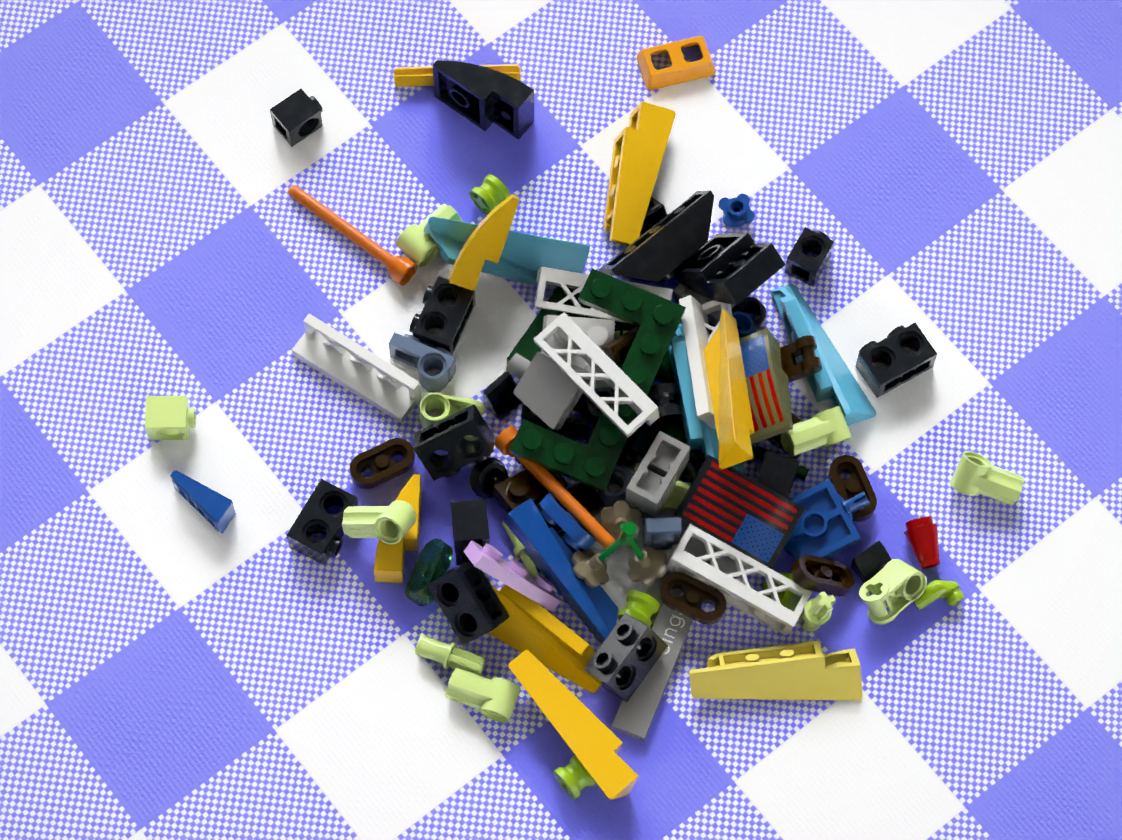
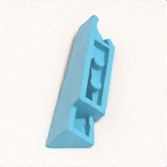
(521, 253)
(835, 378)
(696, 431)

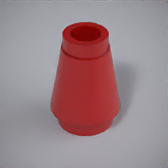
(923, 540)

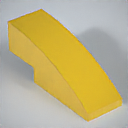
(484, 243)
(390, 558)

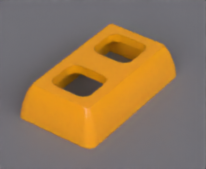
(680, 70)

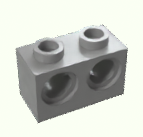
(657, 474)

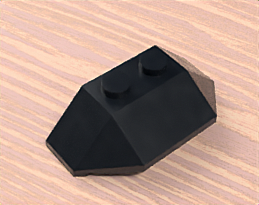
(667, 243)

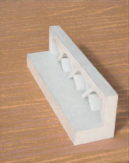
(576, 281)
(697, 337)
(357, 369)
(605, 369)
(735, 592)

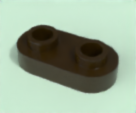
(381, 463)
(855, 485)
(822, 575)
(693, 598)

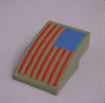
(766, 385)

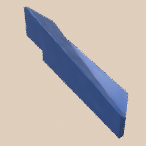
(555, 562)

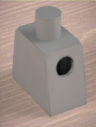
(545, 388)

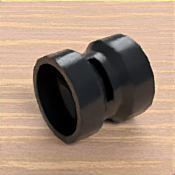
(666, 398)

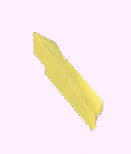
(780, 673)

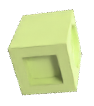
(169, 418)

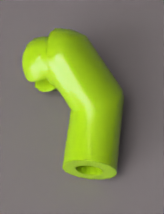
(939, 590)

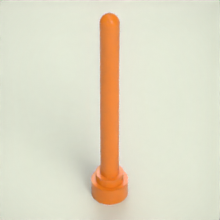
(400, 268)
(503, 443)

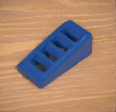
(210, 504)

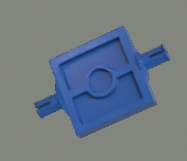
(826, 522)

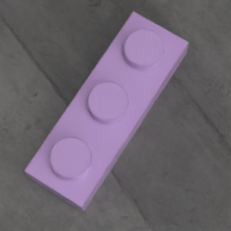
(513, 574)

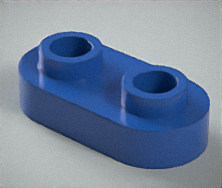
(556, 514)

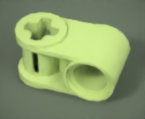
(448, 406)
(893, 588)

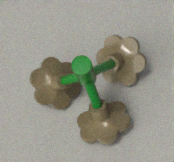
(623, 526)

